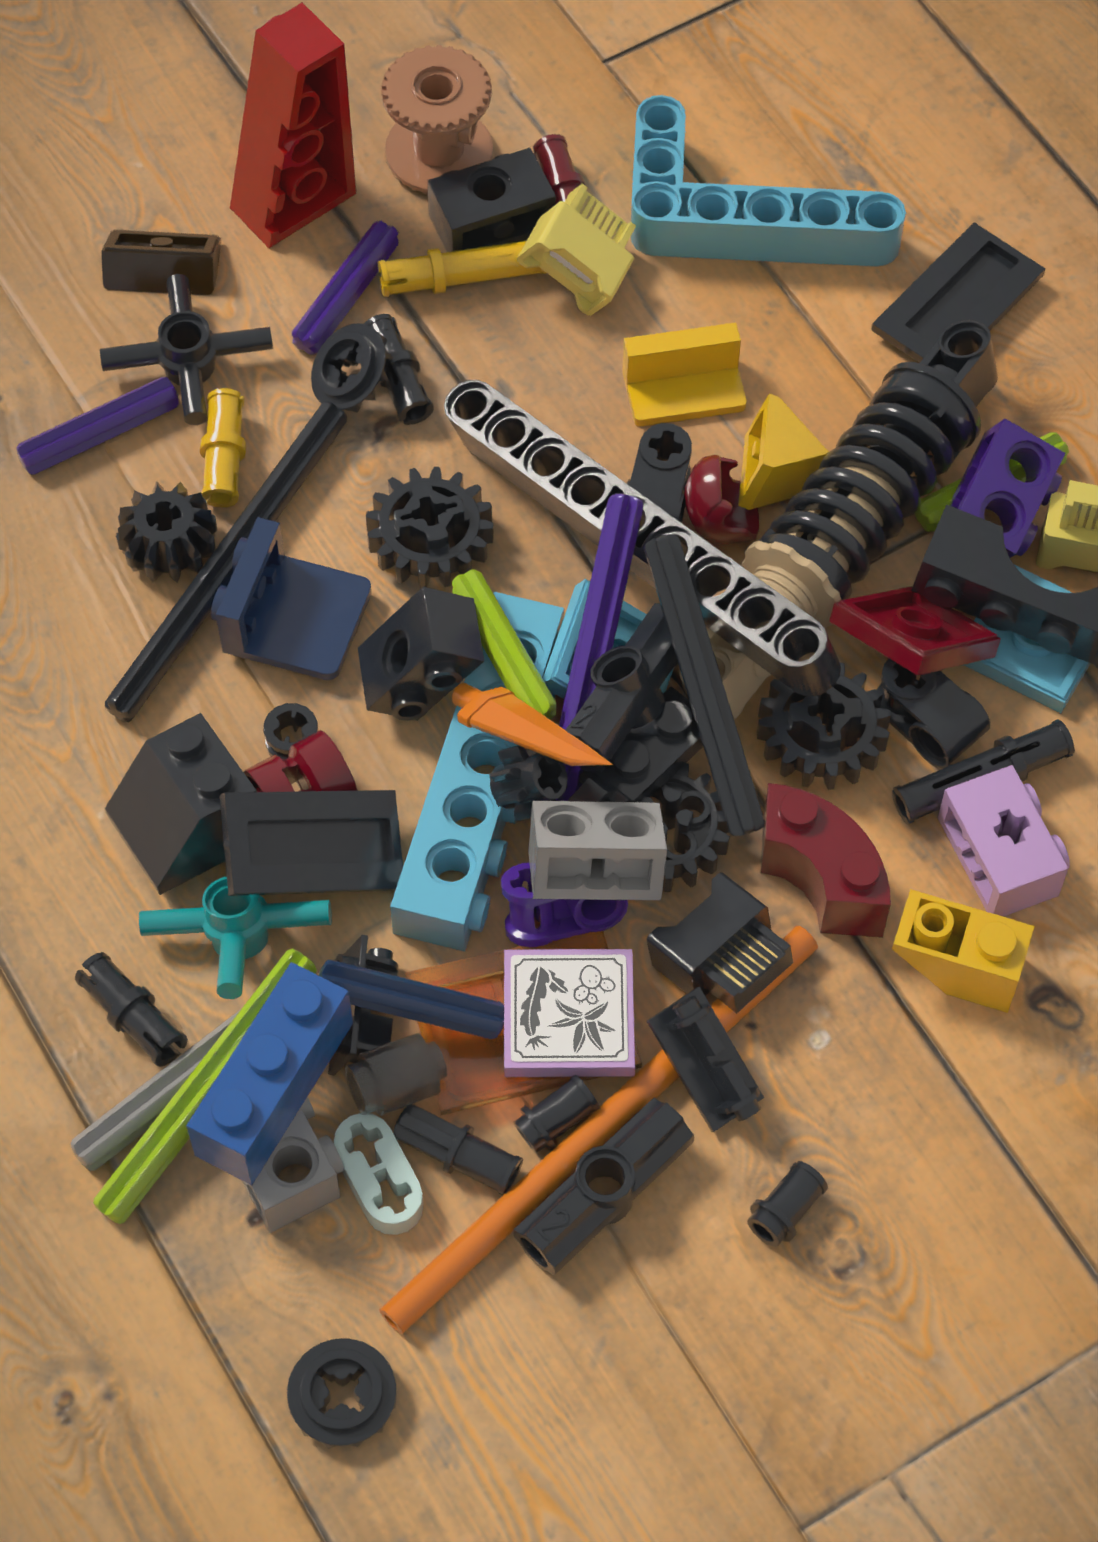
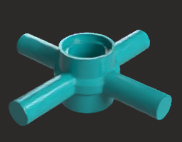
(234, 926)

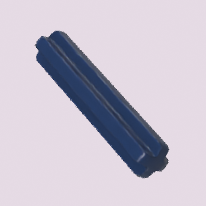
(417, 1000)

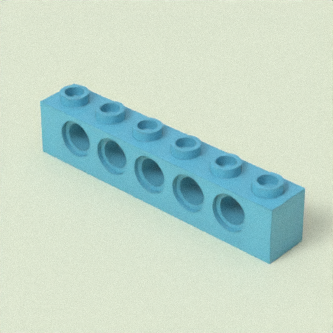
(422, 902)

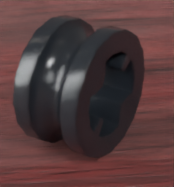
(283, 716)

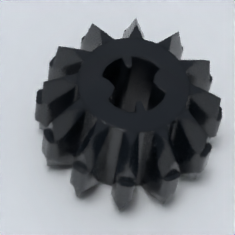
(166, 532)

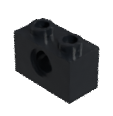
(490, 201)
(420, 654)

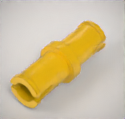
(223, 447)

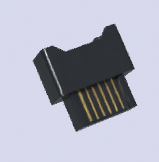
(722, 947)

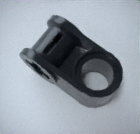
(663, 480)
(932, 713)

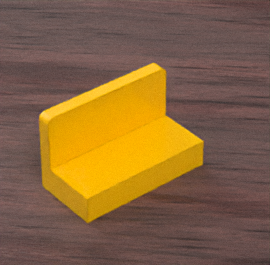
(683, 374)

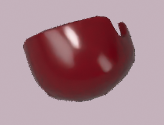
(713, 503)

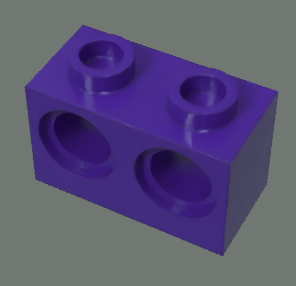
(993, 487)

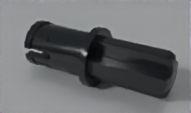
(457, 1148)

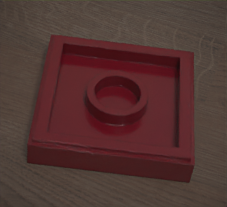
(914, 630)

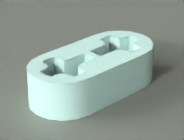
(391, 1166)

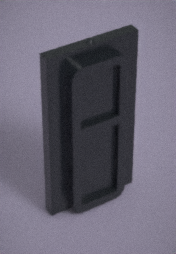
(970, 280)
(311, 842)

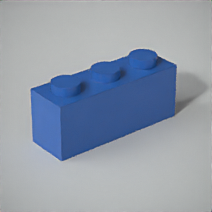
(270, 1073)

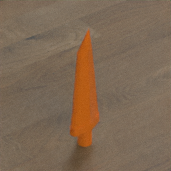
(513, 720)

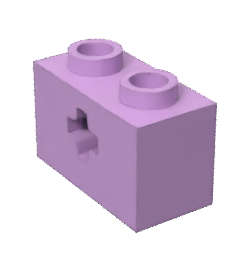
(1003, 841)

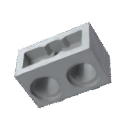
(597, 850)
(284, 1201)

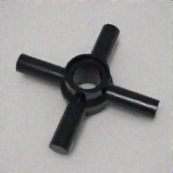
(186, 349)

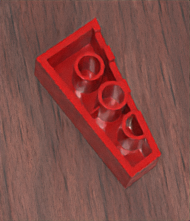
(294, 128)

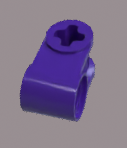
(556, 916)

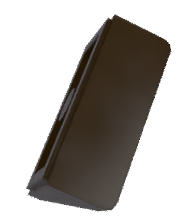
(148, 259)

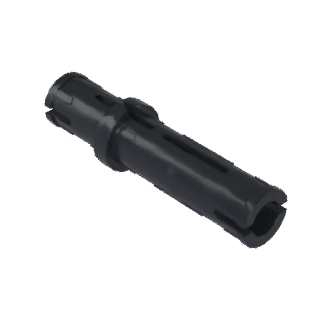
(1024, 753)

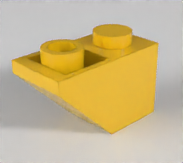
(963, 949)

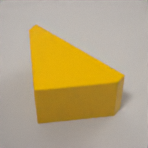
(777, 455)

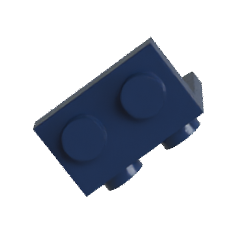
(288, 608)

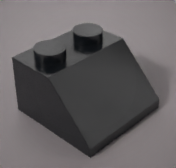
(171, 803)

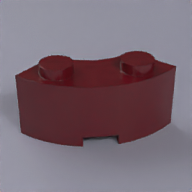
(826, 859)

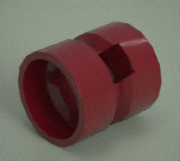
(311, 763)

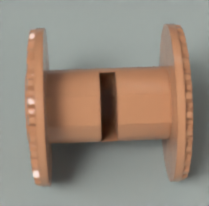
(437, 109)

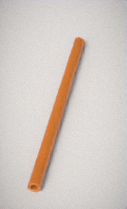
(558, 1166)

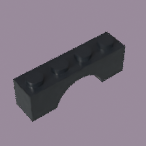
(973, 573)

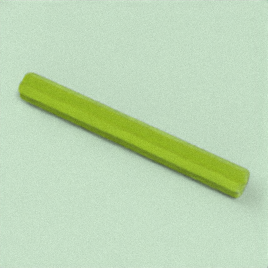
(169, 1130)

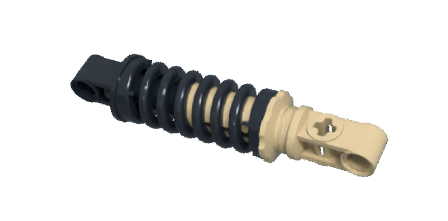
(867, 487)

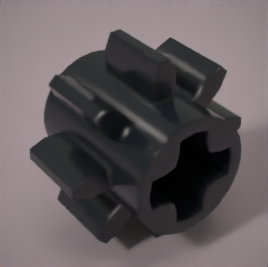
(526, 778)

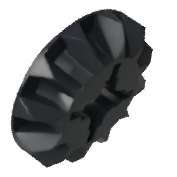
(347, 347)
(341, 1362)

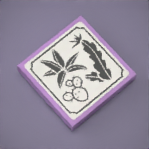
(568, 1013)

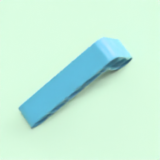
(748, 220)

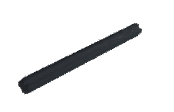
(198, 598)

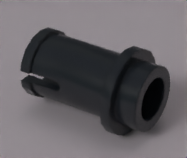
(555, 1114)
(778, 1214)

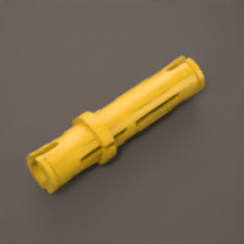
(452, 268)

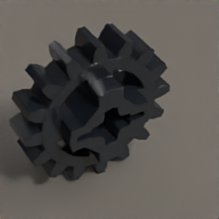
(429, 527)
(803, 740)

